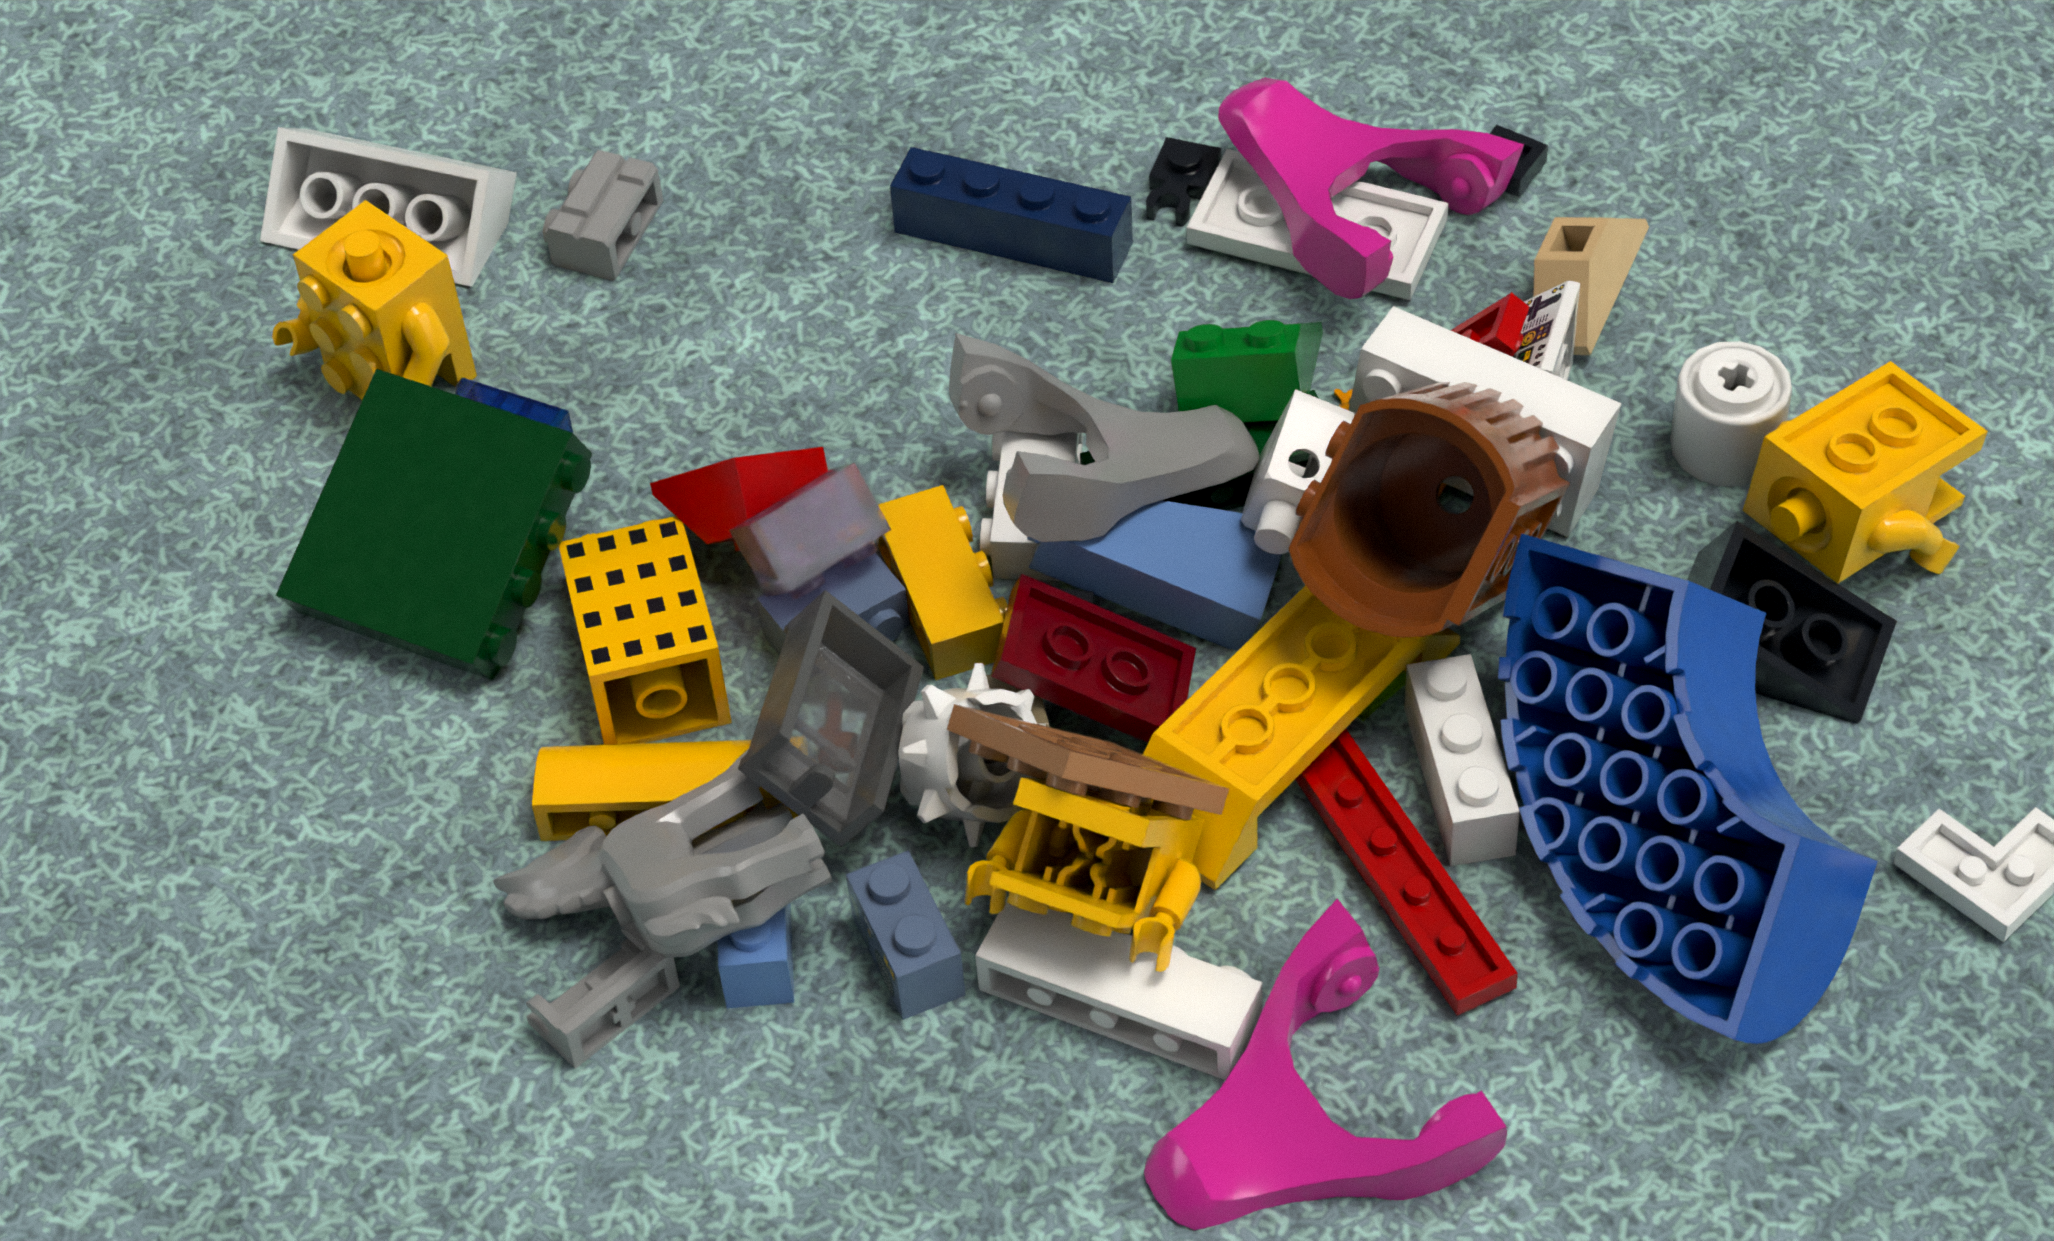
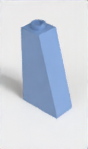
(1174, 565)

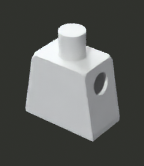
(1279, 484)

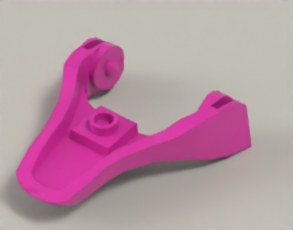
(1314, 155)
(1269, 1138)

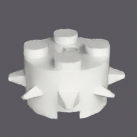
(942, 772)

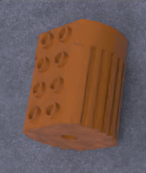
(1375, 529)

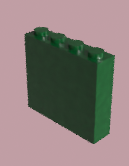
(436, 524)

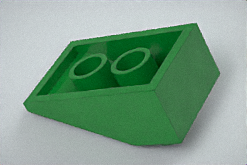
(1245, 367)

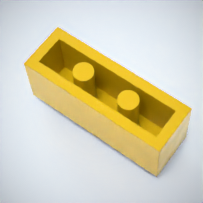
(943, 581)

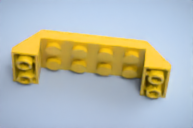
(1276, 713)

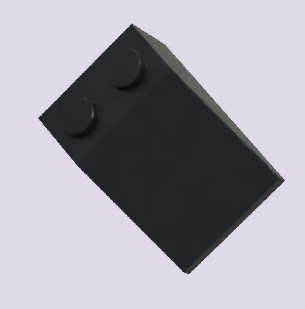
(1817, 637)

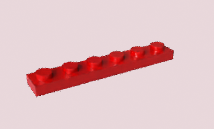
(1406, 877)

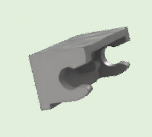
(605, 1000)

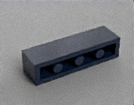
(1012, 214)

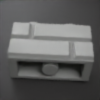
(603, 215)

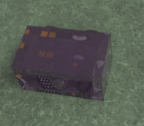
(811, 531)

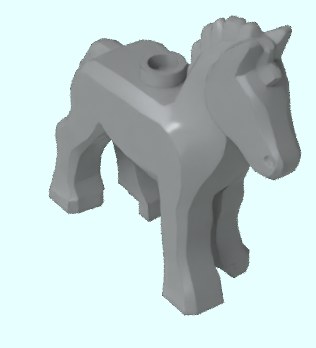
(672, 876)

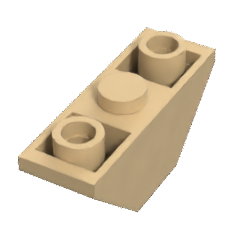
(1596, 256)

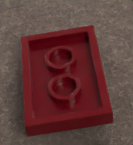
(1091, 659)

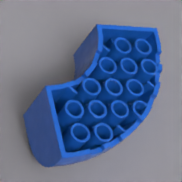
(1660, 795)

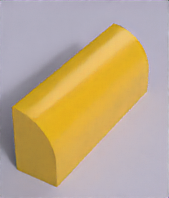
(617, 781)

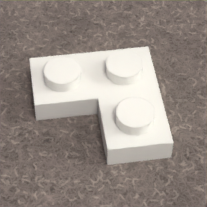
(1986, 883)

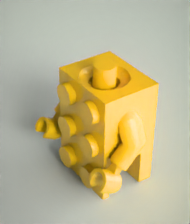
(377, 302)
(1865, 475)
(1096, 860)

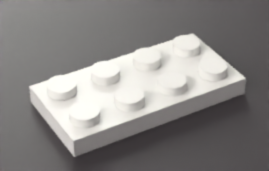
(1246, 222)

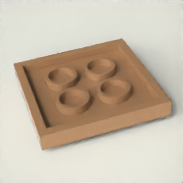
(1085, 763)

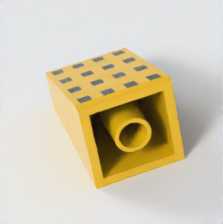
(645, 632)

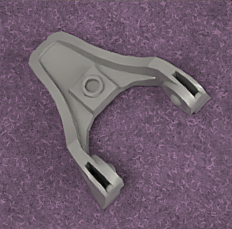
(1134, 452)

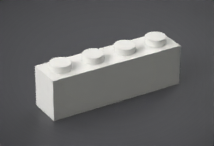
(1184, 1013)

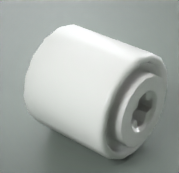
(1725, 407)

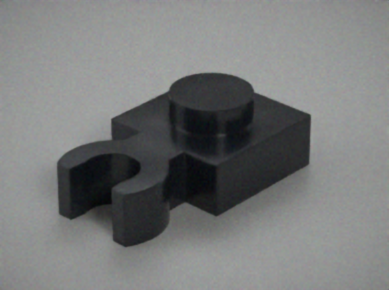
(1180, 174)

